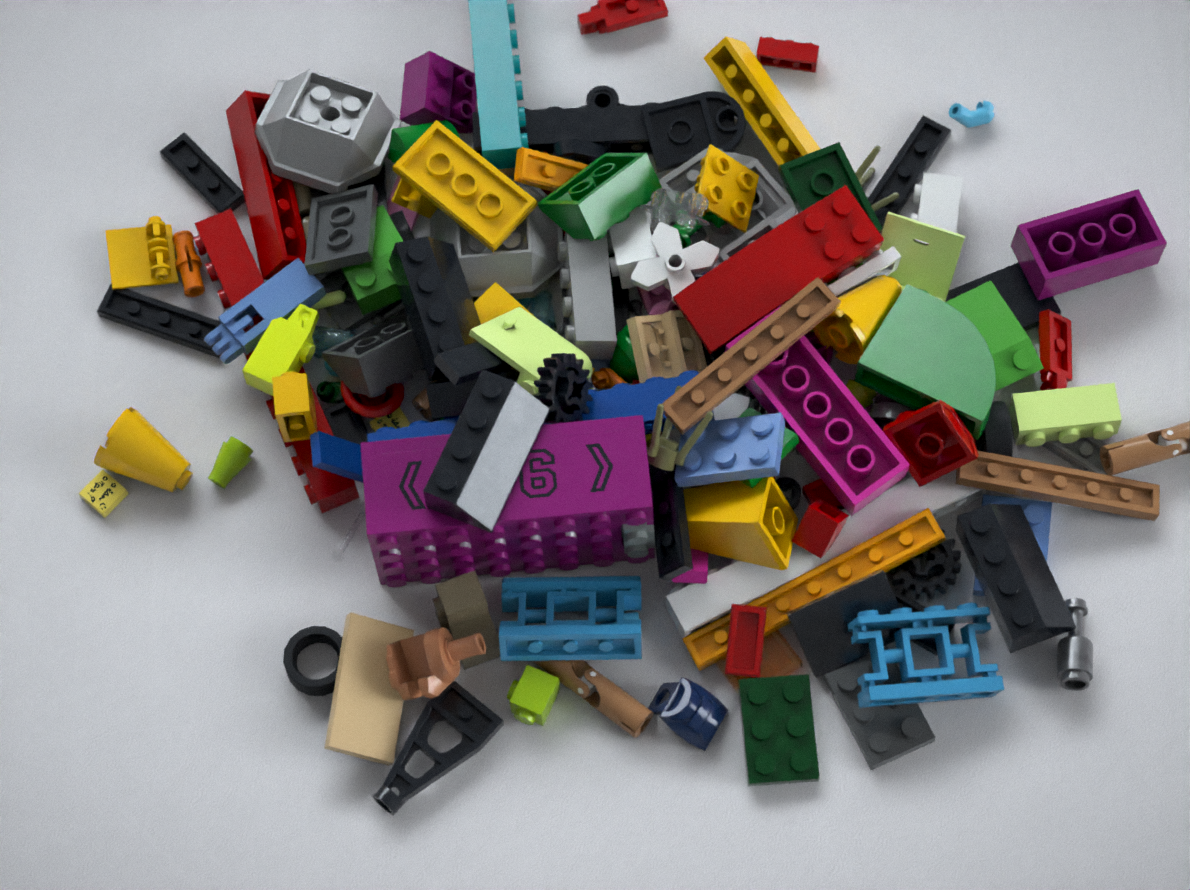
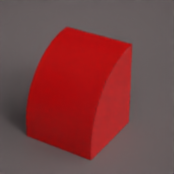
(819, 527)

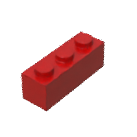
(787, 54)

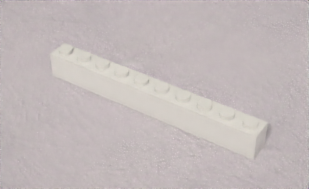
(743, 582)

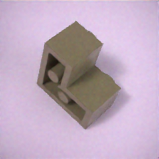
(465, 611)

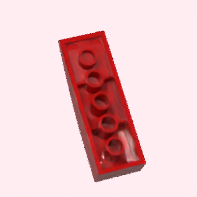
(777, 267)

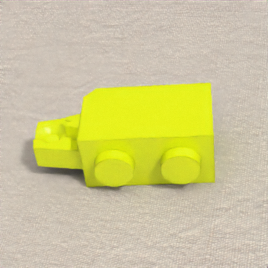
(282, 348)

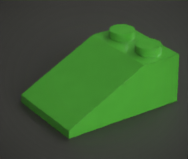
(374, 281)
(1007, 340)

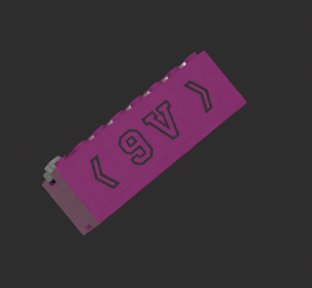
(573, 505)

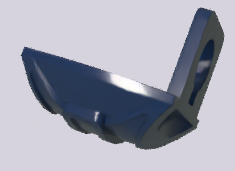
(689, 711)

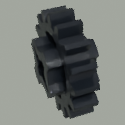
(564, 388)
(938, 564)

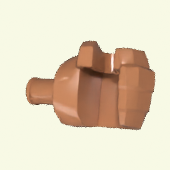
(429, 661)

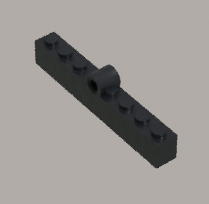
(598, 122)

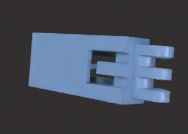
(271, 300)

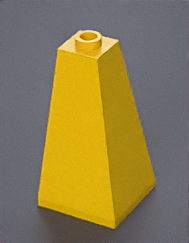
(742, 522)

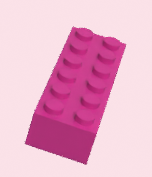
(830, 423)

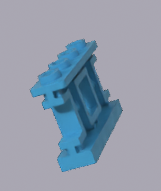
(571, 637)
(929, 682)

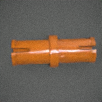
(186, 253)

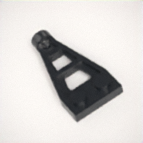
(461, 712)

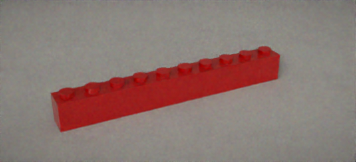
(238, 276)

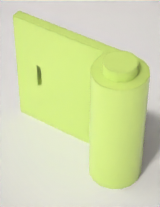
(922, 264)
(524, 344)

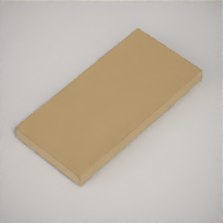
(364, 705)

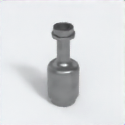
(1075, 651)

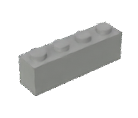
(588, 296)

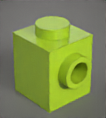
(533, 696)

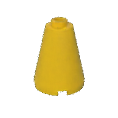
(858, 317)
(143, 453)

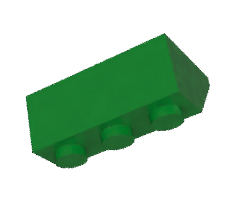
(602, 194)

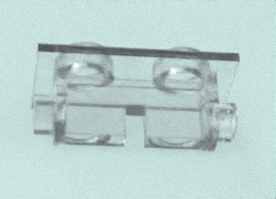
(672, 205)

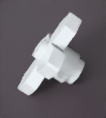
(674, 264)

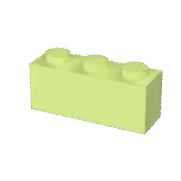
(1065, 414)

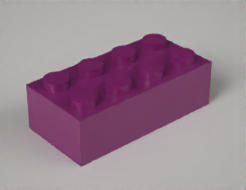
(1088, 244)

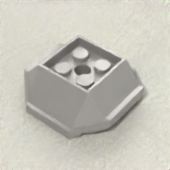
(325, 131)
(769, 209)
(519, 265)

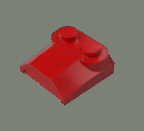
(932, 441)

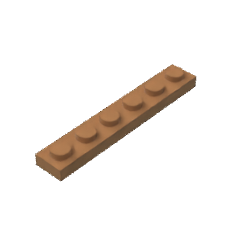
(750, 355)
(1061, 485)

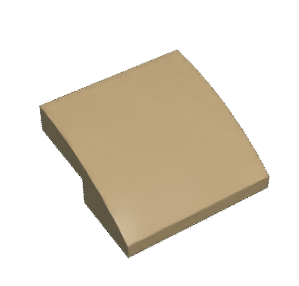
(665, 345)

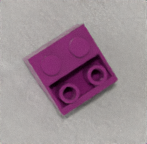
(438, 92)

